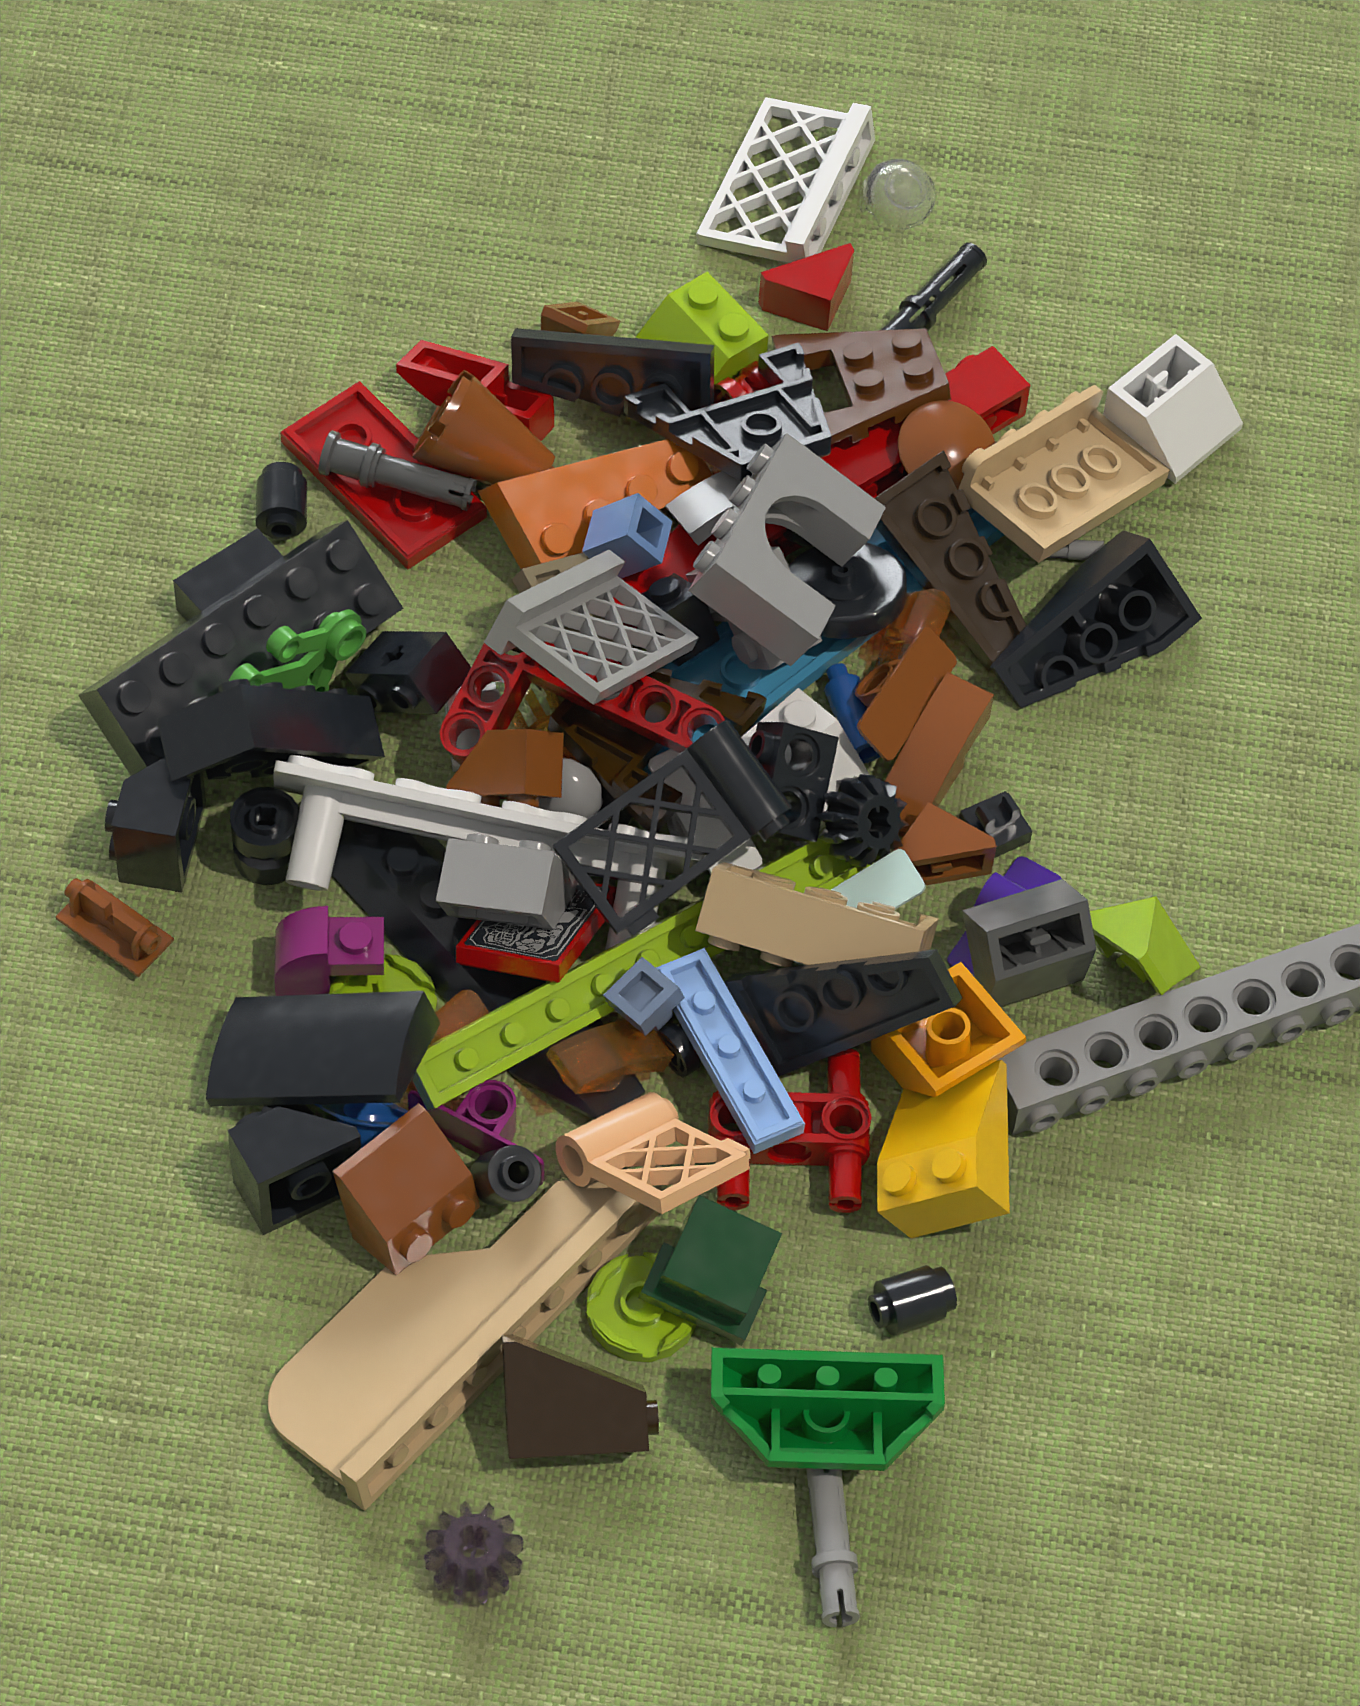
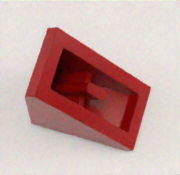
(808, 287)

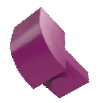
(317, 946)

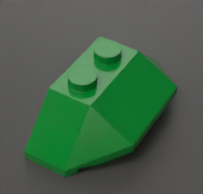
(827, 1404)

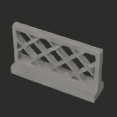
(566, 602)

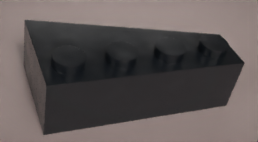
(256, 725)

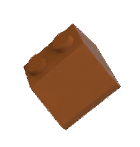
(405, 1190)

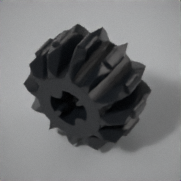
(862, 820)

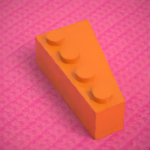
(551, 510)

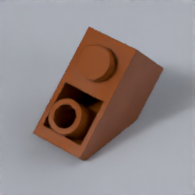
(513, 767)

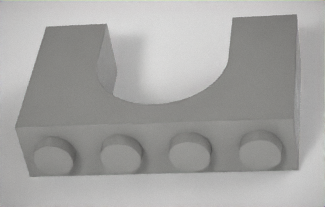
(744, 576)

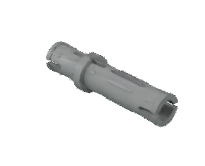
(833, 1560)

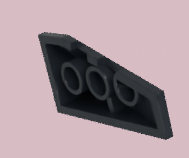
(1104, 615)

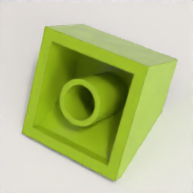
(708, 315)

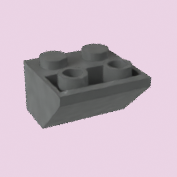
(1030, 941)

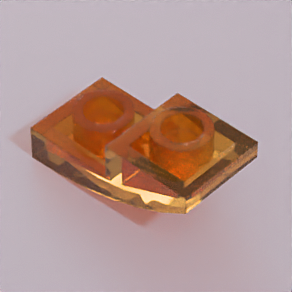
(605, 1054)

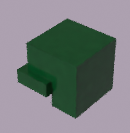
(713, 1270)

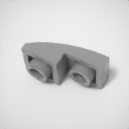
(703, 505)

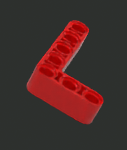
(521, 670)

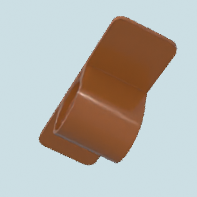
(900, 692)

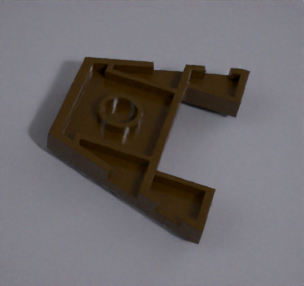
(620, 754)

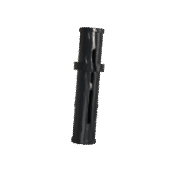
(962, 267)

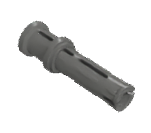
(374, 466)

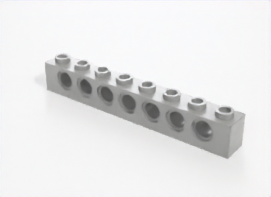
(1169, 1023)

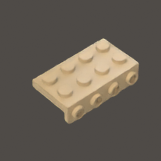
(1059, 476)

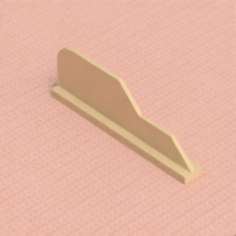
(430, 1338)

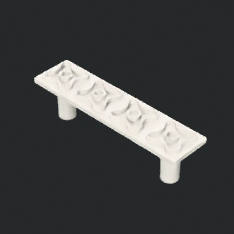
(441, 813)

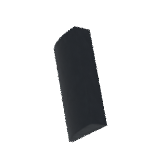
(320, 1048)

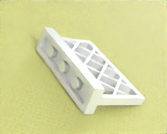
(827, 185)

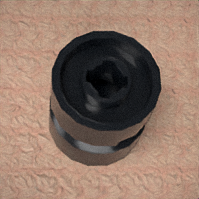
(263, 834)

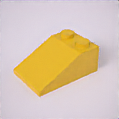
(947, 1156)

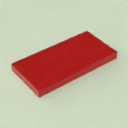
(401, 521)

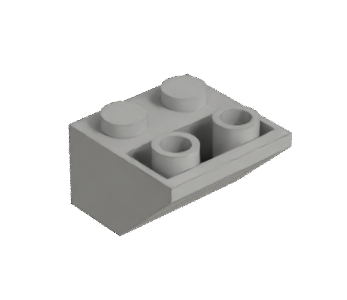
(504, 882)

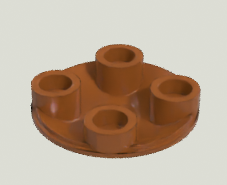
(942, 427)

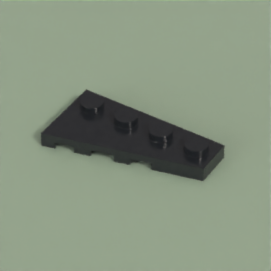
(610, 367)
(836, 1005)

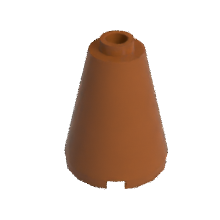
(479, 437)

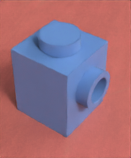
(631, 531)

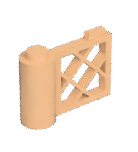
(638, 1137)

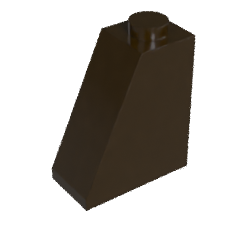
(570, 1406)

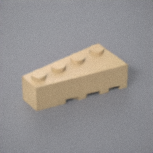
(802, 927)

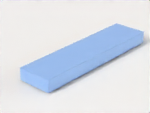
(732, 1053)

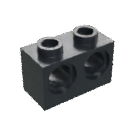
(802, 779)

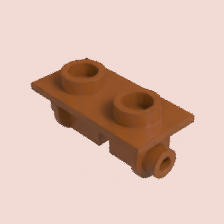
(112, 926)

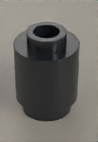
(281, 501)
(506, 1175)
(912, 1299)

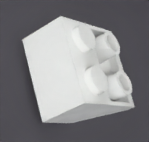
(1174, 407)

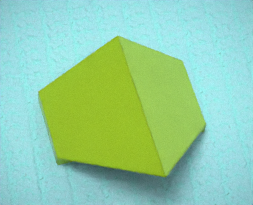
(1146, 939)

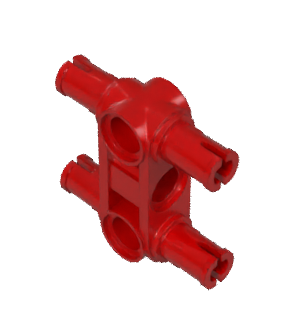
(818, 1144)

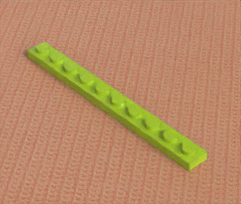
(576, 1001)

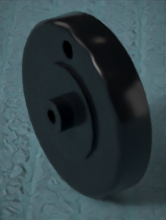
(866, 589)

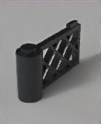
(732, 786)

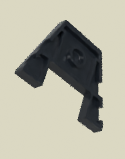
(737, 428)

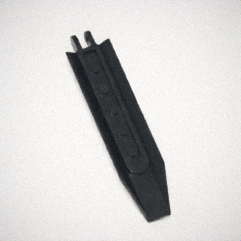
(399, 879)

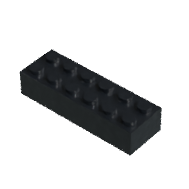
(190, 662)

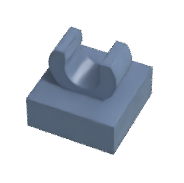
(644, 997)

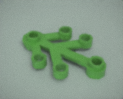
(335, 639)

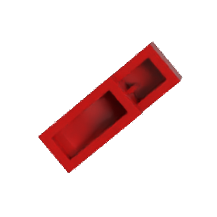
(435, 367)

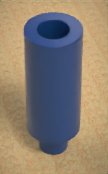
(848, 708)

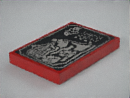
(534, 950)

